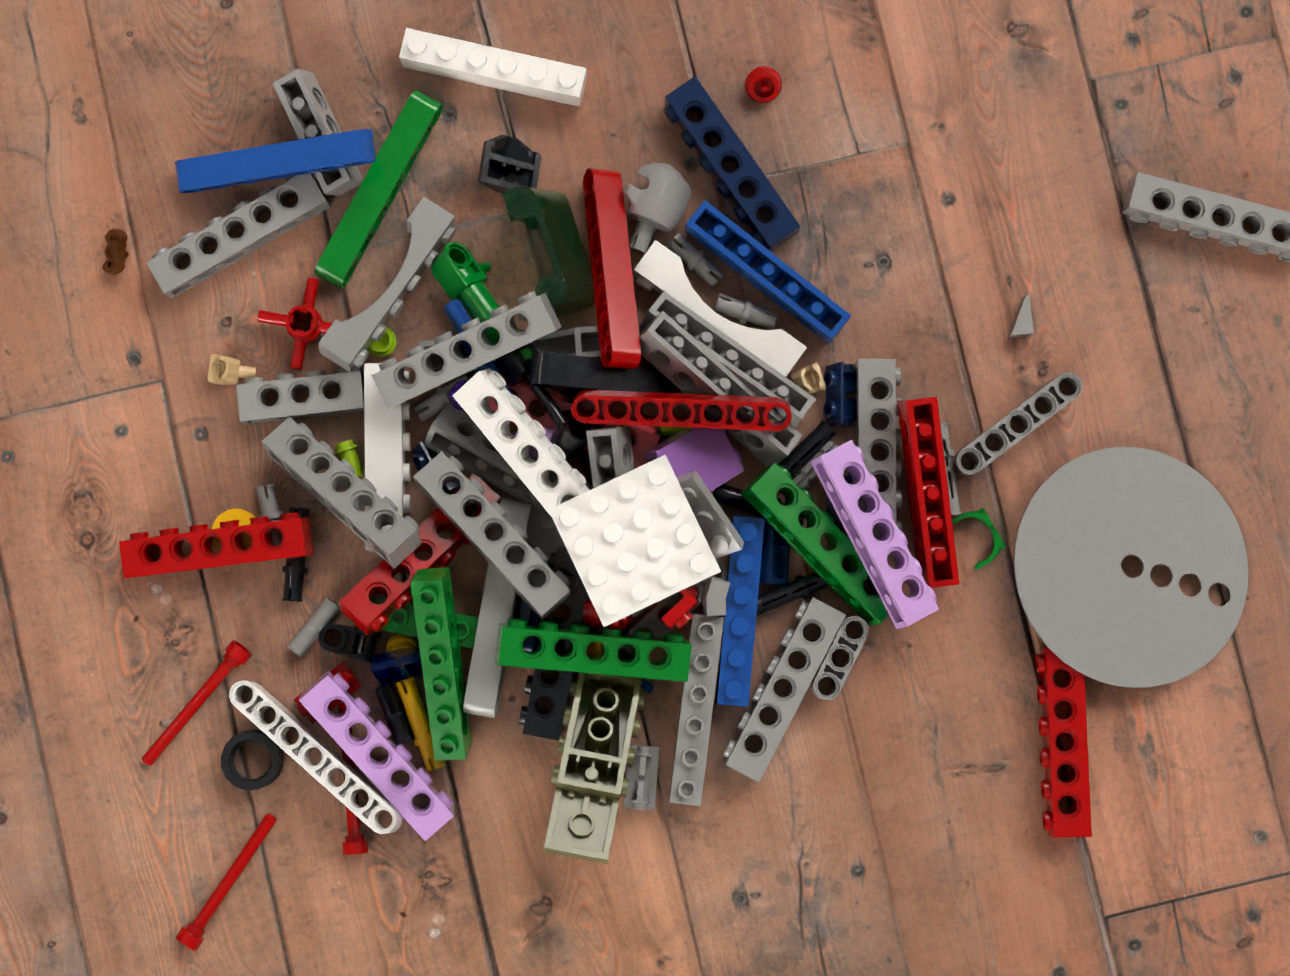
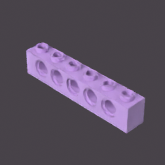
(859, 527)
(424, 819)

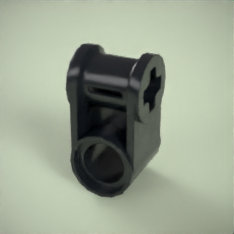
(352, 642)

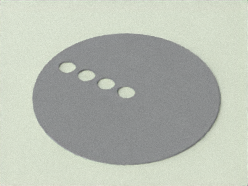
(1073, 577)

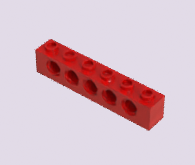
(928, 490)
(139, 562)
(380, 580)
(1078, 819)

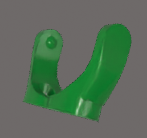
(998, 543)

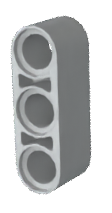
(851, 647)

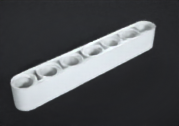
(301, 751)

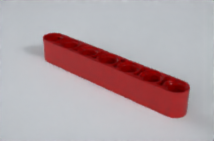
(611, 269)
(696, 403)

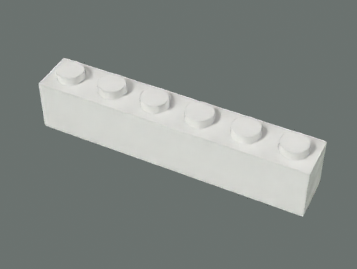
(493, 67)
(386, 445)

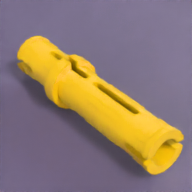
(419, 722)

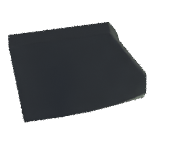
(508, 164)

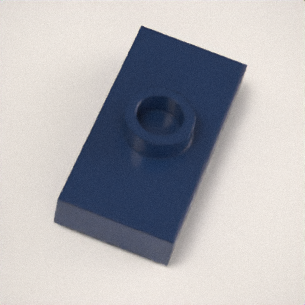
(774, 557)

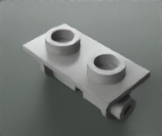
(642, 778)

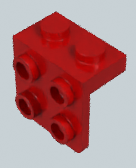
(680, 613)

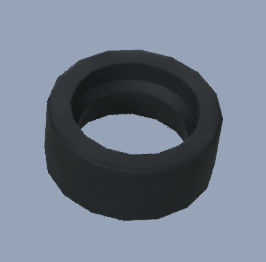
(230, 770)

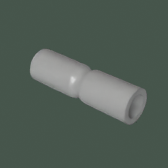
(311, 630)

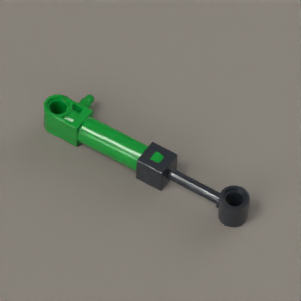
(465, 280)

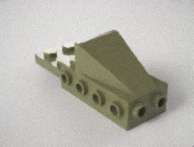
(593, 765)

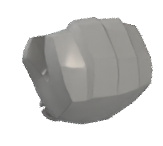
(658, 205)

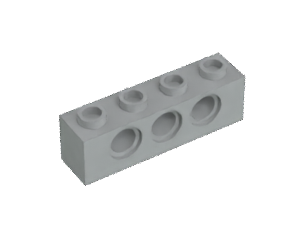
(313, 118)
(252, 394)

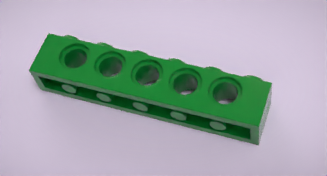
(806, 541)
(441, 663)
(672, 665)

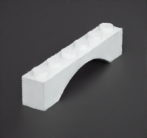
(664, 271)

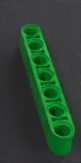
(378, 189)

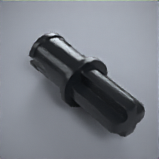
(394, 714)

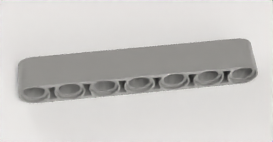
(497, 607)

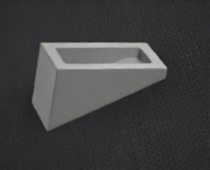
(1023, 321)

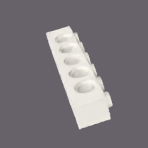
(475, 398)

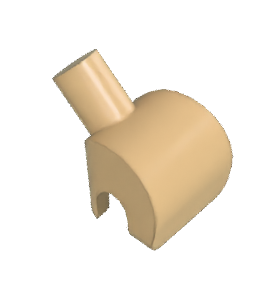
(227, 370)
(809, 379)

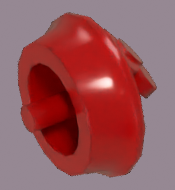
(763, 84)

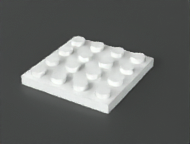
(634, 540)

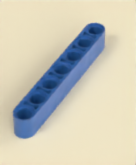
(276, 161)

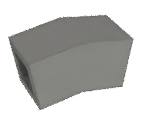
(714, 596)

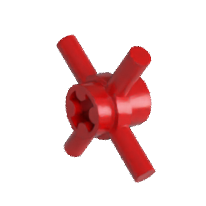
(298, 314)

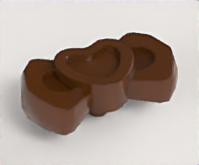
(115, 251)

